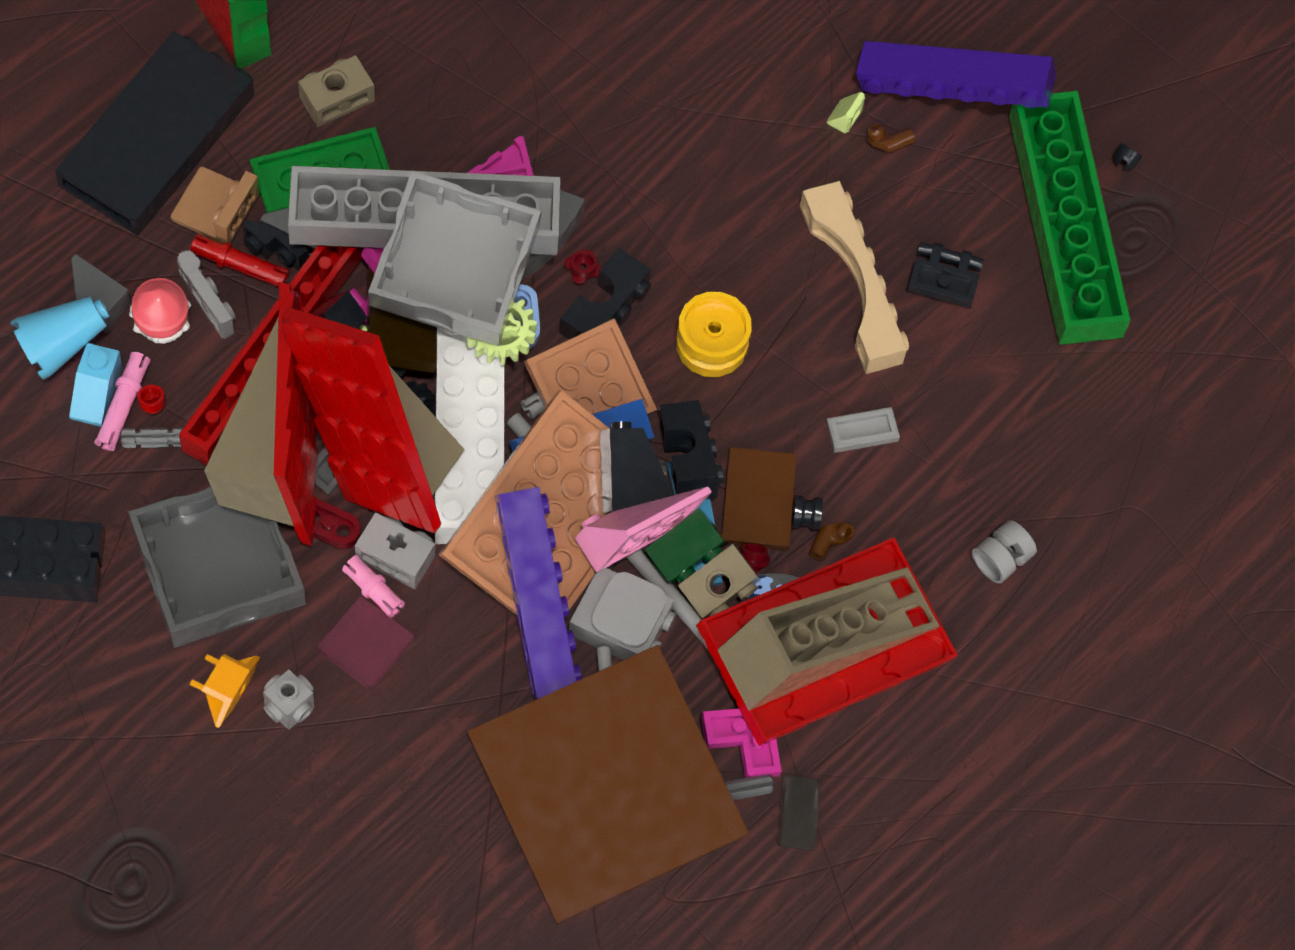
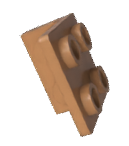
(216, 204)

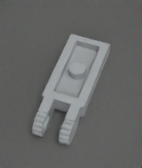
(206, 294)

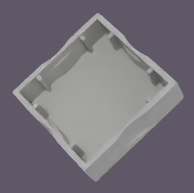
(454, 258)

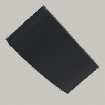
(269, 240)

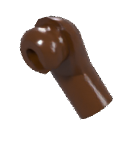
(882, 140)
(829, 536)

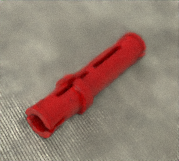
(234, 259)

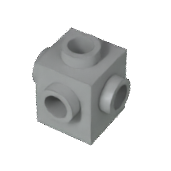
(292, 708)

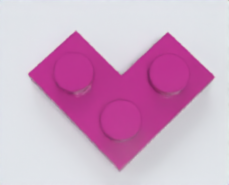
(730, 729)

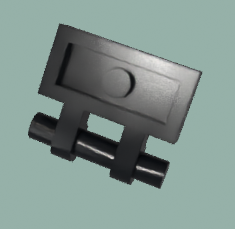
(943, 281)

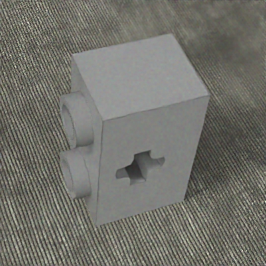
(404, 563)

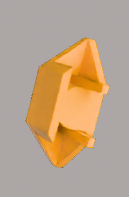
(226, 684)

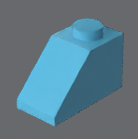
(95, 384)

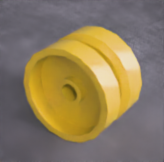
(713, 334)

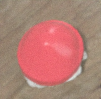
(160, 310)

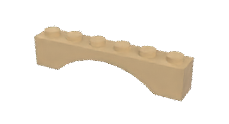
(831, 219)

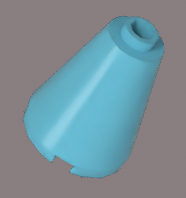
(59, 332)

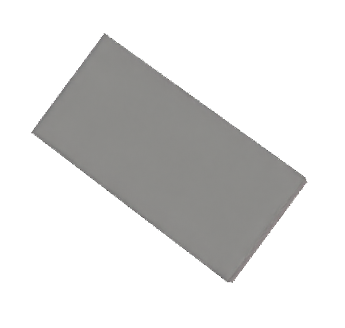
(862, 430)

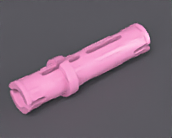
(125, 394)

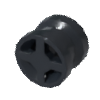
(807, 512)

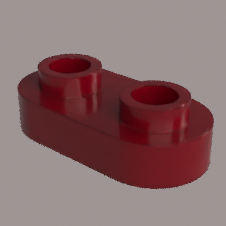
(331, 522)

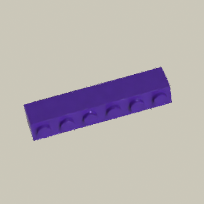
(956, 74)
(536, 590)

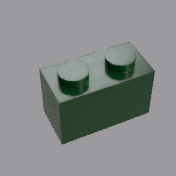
(686, 547)

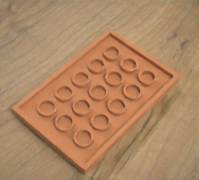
(563, 460)

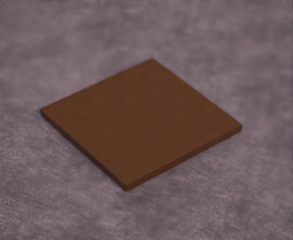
(607, 784)

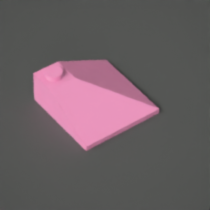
(633, 528)

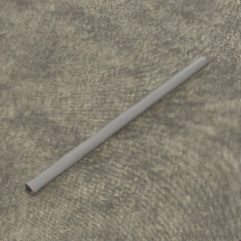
(639, 559)

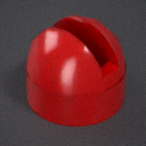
(151, 399)

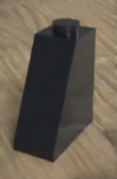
(629, 468)

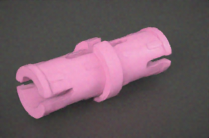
(373, 586)

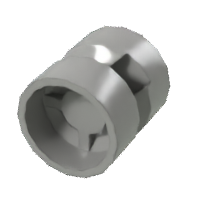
(1001, 554)

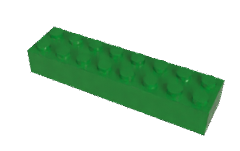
(1069, 220)

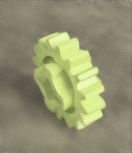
(514, 338)

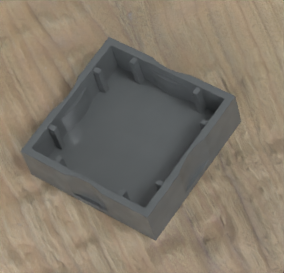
(213, 565)

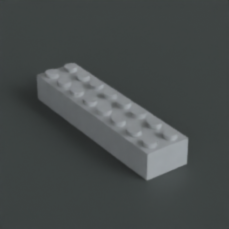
(361, 204)

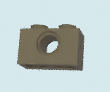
(328, 105)
(699, 586)

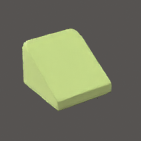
(847, 112)

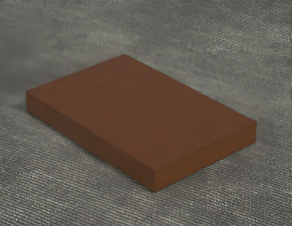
(759, 498)

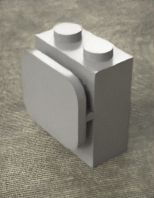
(622, 614)

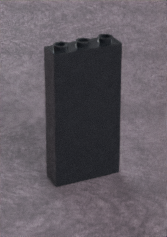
(155, 132)

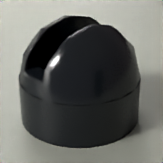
(1127, 154)

